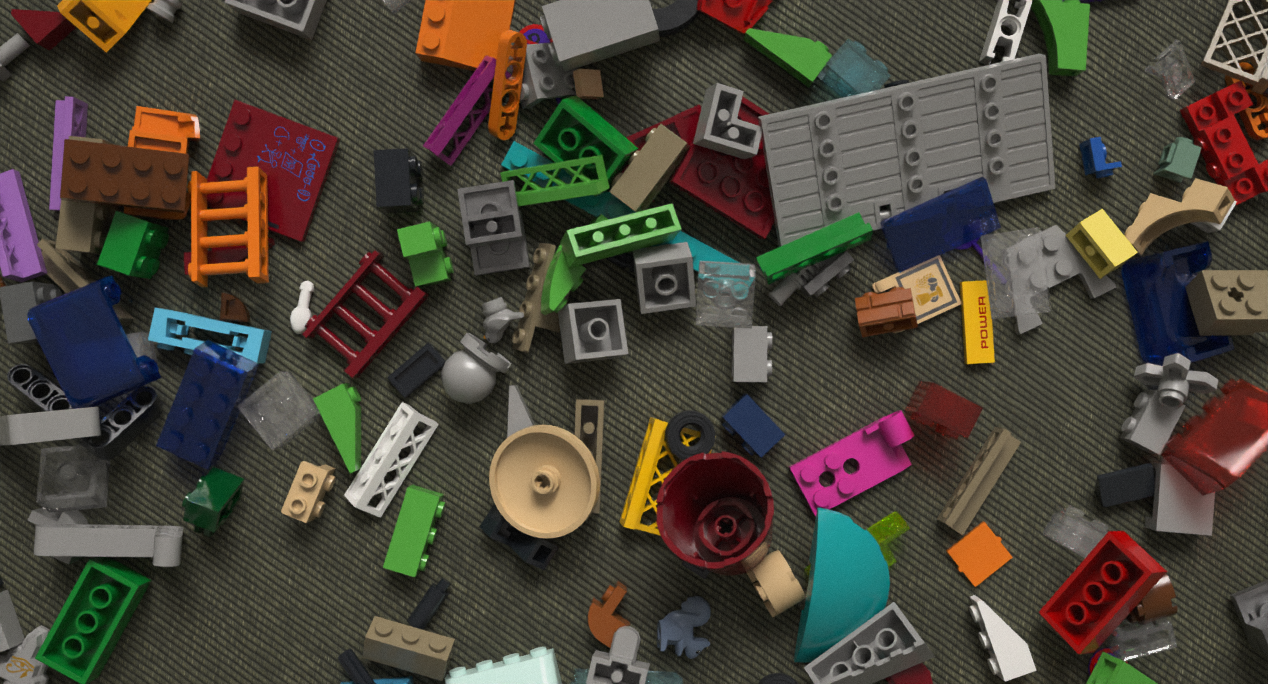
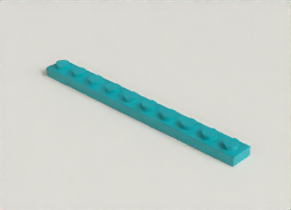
(606, 203)

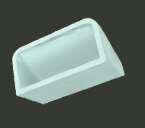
(534, 668)

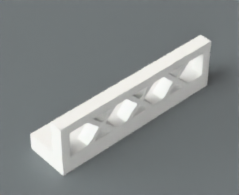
(385, 458)

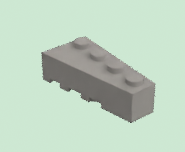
(872, 651)

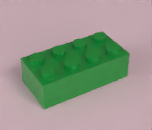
(93, 619)

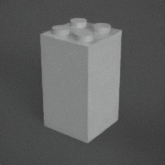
(597, 29)

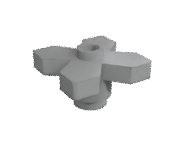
(1175, 380)

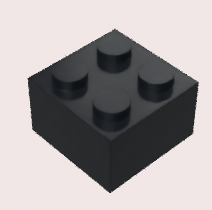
(398, 181)

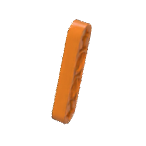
(511, 85)

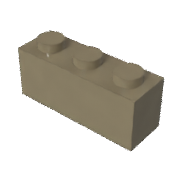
(649, 169)
(408, 648)

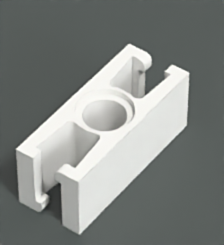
(996, 37)

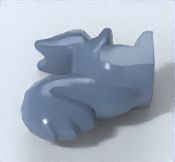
(678, 627)

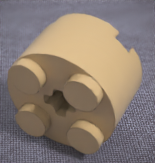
(776, 583)

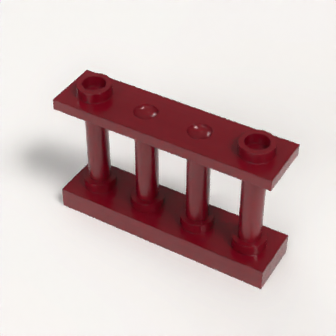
(375, 340)

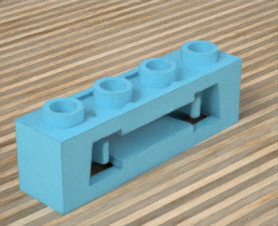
(165, 327)

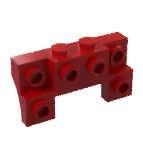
(1224, 144)

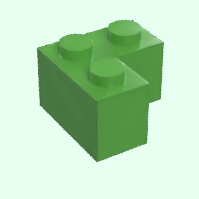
(425, 250)

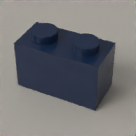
(752, 426)

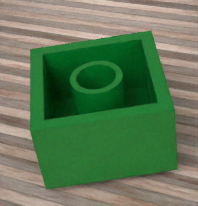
(133, 246)

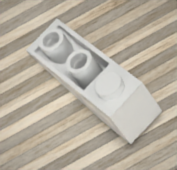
(1007, 650)

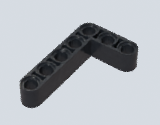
(111, 426)

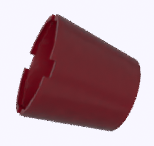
(704, 499)

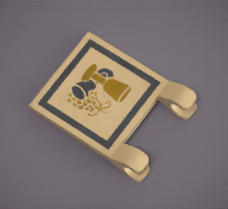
(929, 286)

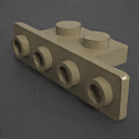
(532, 304)

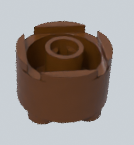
(1155, 604)

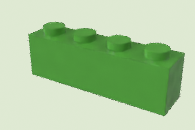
(620, 235)

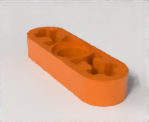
(1262, 105)

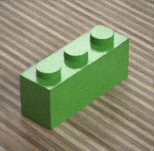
(414, 531)

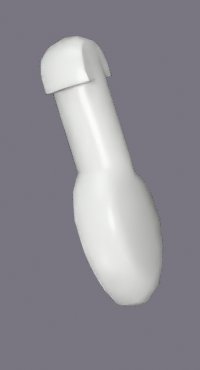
(301, 313)

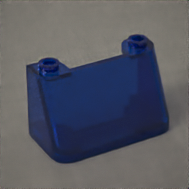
(1162, 307)
(90, 345)

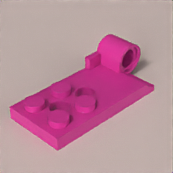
(874, 448)

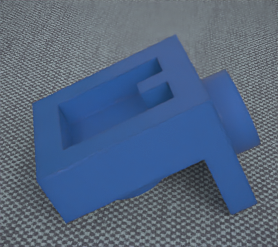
(1094, 157)

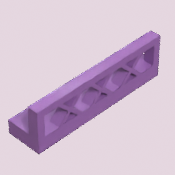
(69, 121)
(17, 232)

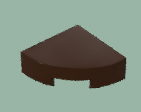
(233, 309)

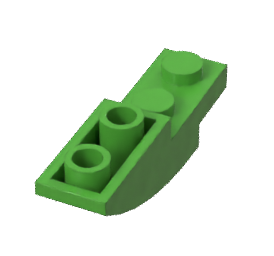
(561, 279)

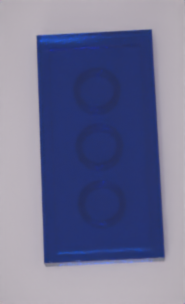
(940, 224)

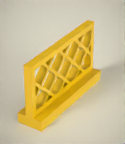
(644, 473)

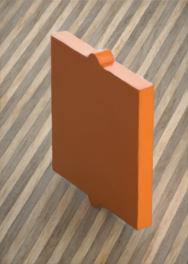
(979, 554)

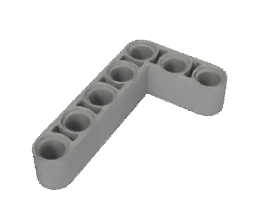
(49, 426)
(91, 540)

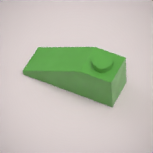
(794, 54)
(343, 419)

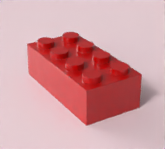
(1102, 592)

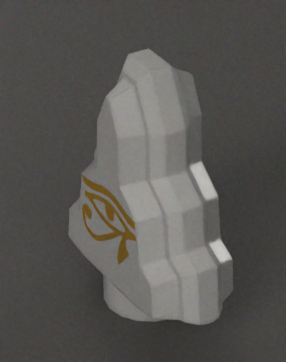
(20, 663)

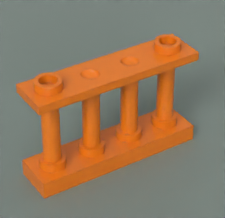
(254, 239)

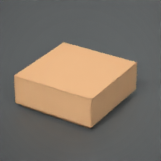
(588, 84)

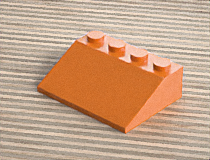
(462, 31)

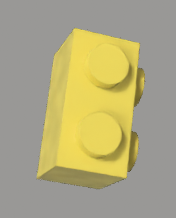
(1103, 242)

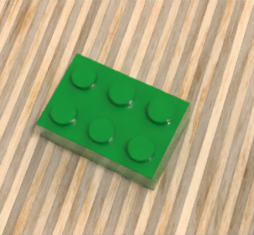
(579, 133)

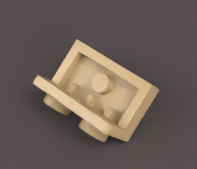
(308, 490)

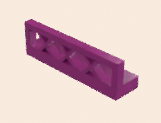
(460, 109)

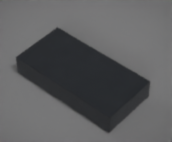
(417, 370)

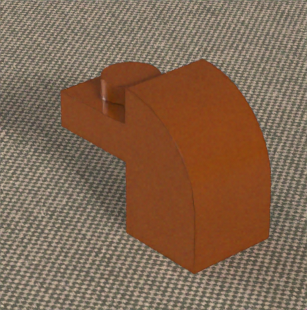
(601, 616)

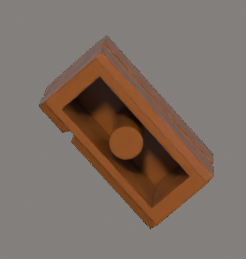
(886, 312)

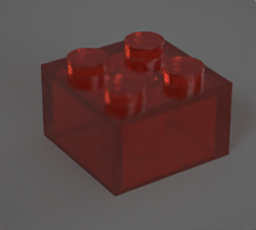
(944, 409)

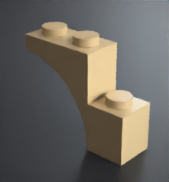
(1199, 203)

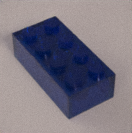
(207, 404)

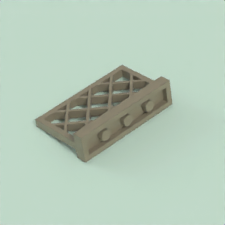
(1260, 76)

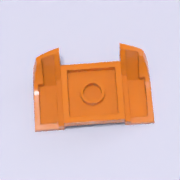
(164, 132)

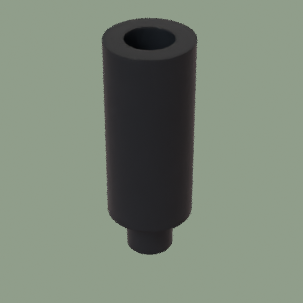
(429, 604)

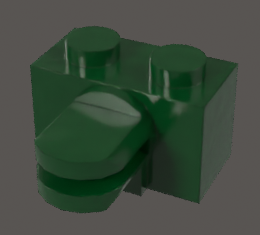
(212, 501)

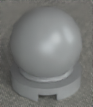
(471, 372)

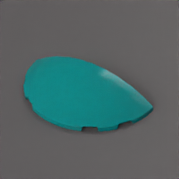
(844, 585)

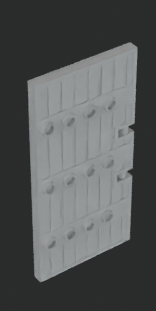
(909, 146)

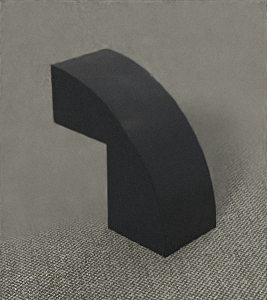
(531, 549)

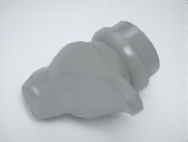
(497, 319)

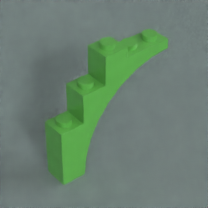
(1065, 34)

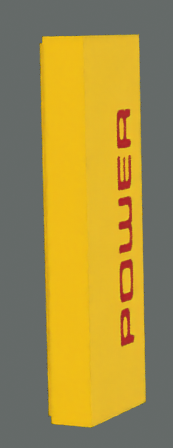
(976, 323)

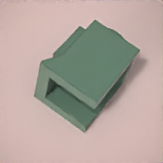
(1178, 160)

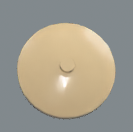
(544, 481)

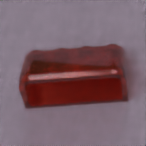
(1222, 439)

